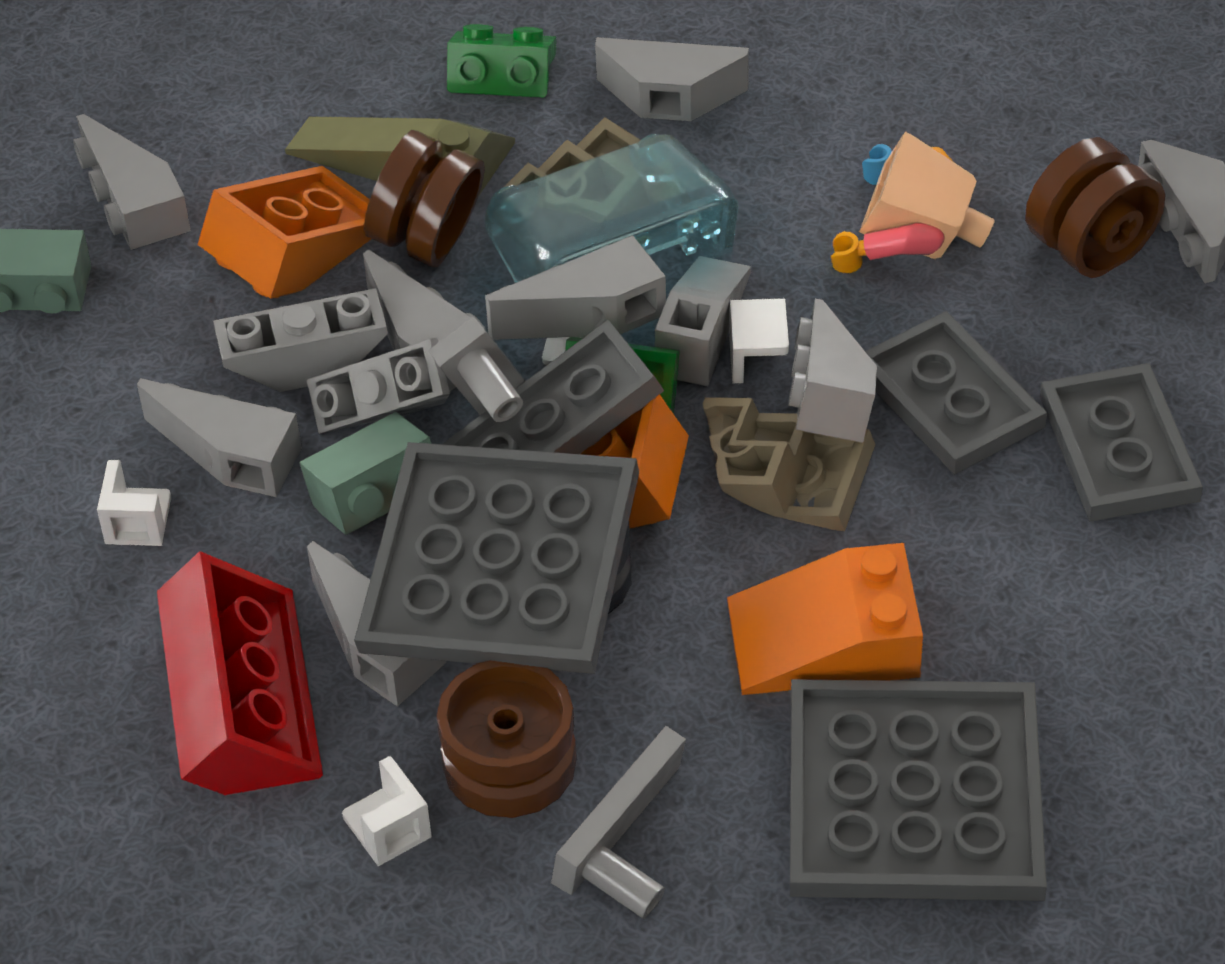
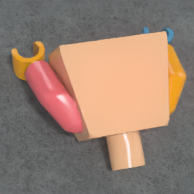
(914, 208)

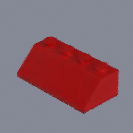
(236, 679)

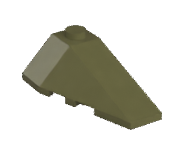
(365, 144)

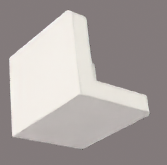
(756, 329)
(131, 514)
(391, 817)

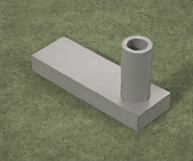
(480, 370)
(588, 849)

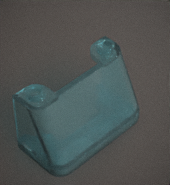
(640, 190)

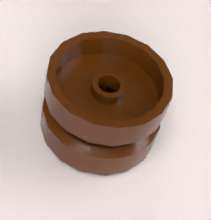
(424, 198)
(1094, 207)
(507, 738)

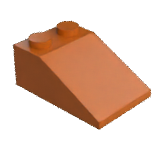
(285, 228)
(659, 446)
(829, 621)

